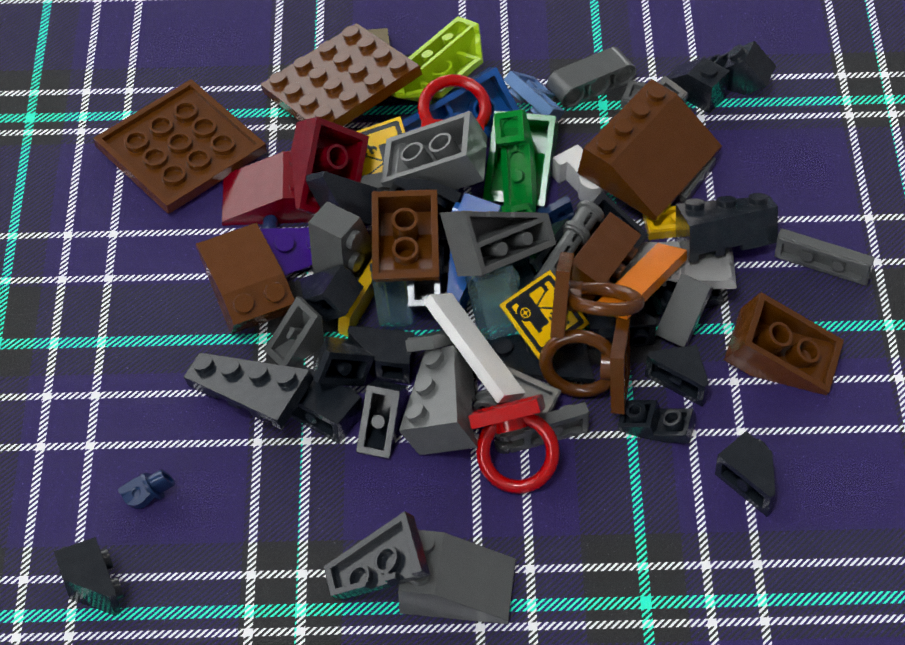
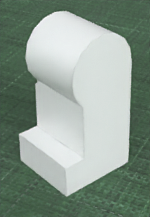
(566, 167)

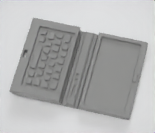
(711, 270)

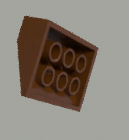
(649, 151)

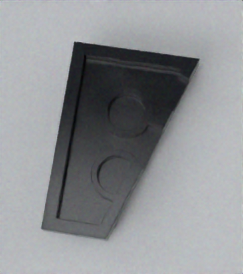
(379, 561)

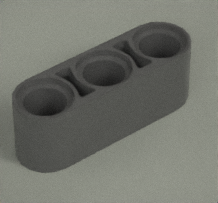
(591, 77)

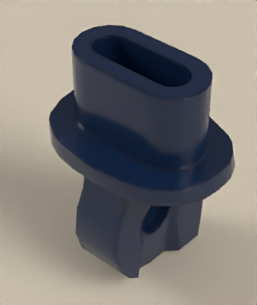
(559, 210)
(145, 488)

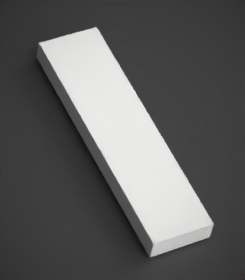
(474, 347)

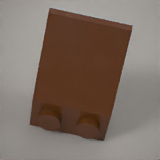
(405, 235)
(245, 278)
(783, 346)

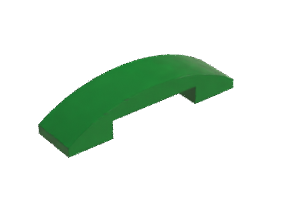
(517, 158)

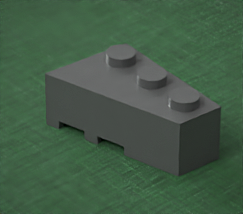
(339, 239)
(494, 239)
(440, 404)

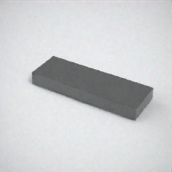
(824, 256)

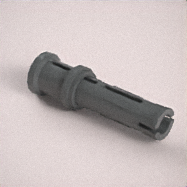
(575, 233)

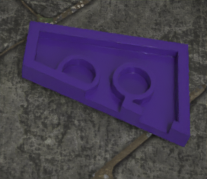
(290, 248)

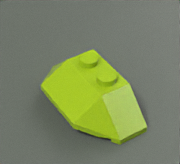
(450, 51)

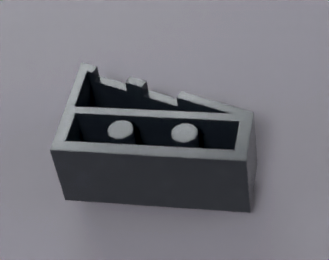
(726, 224)

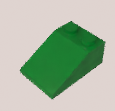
(544, 138)

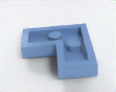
(535, 93)

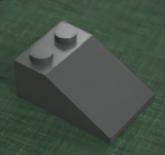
(441, 152)
(463, 582)

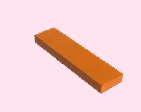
(650, 271)

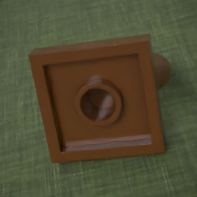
(569, 295)
(614, 364)

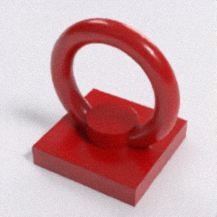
(454, 80)
(507, 418)

